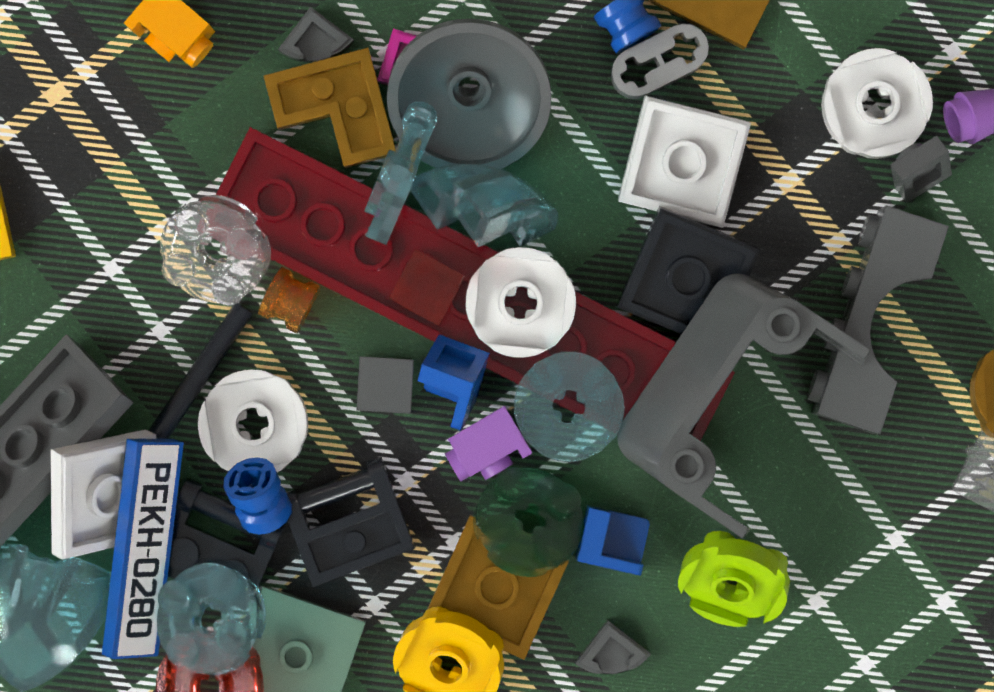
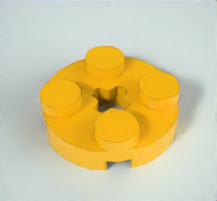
(452, 635)

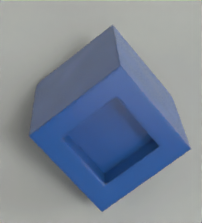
(455, 374)
(613, 540)

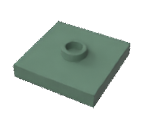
(305, 644)

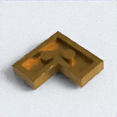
(338, 89)

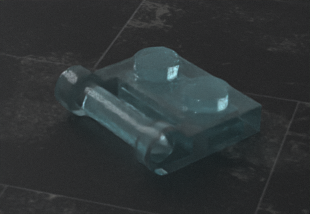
(399, 170)

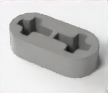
(654, 49)

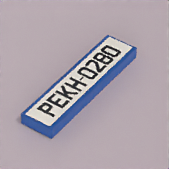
(142, 546)

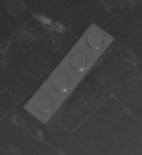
(896, 251)

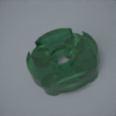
(534, 492)

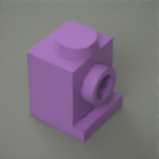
(486, 446)

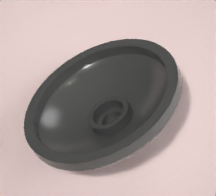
(480, 124)

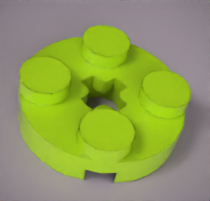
(759, 573)

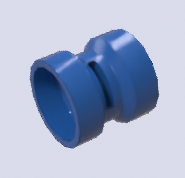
(257, 495)

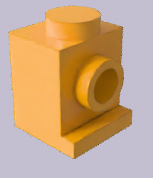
(172, 30)

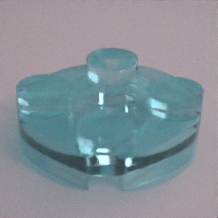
(593, 387)
(184, 603)

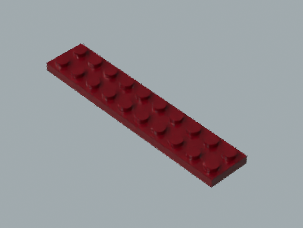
(321, 231)

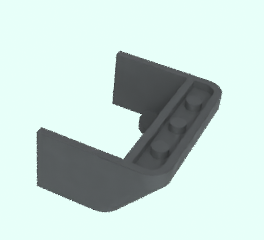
(725, 325)

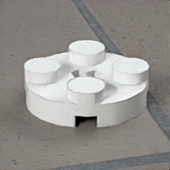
(892, 76)
(545, 283)
(229, 404)

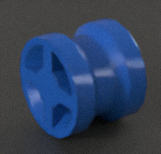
(626, 23)

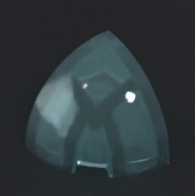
(485, 202)
(46, 613)

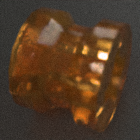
(289, 300)

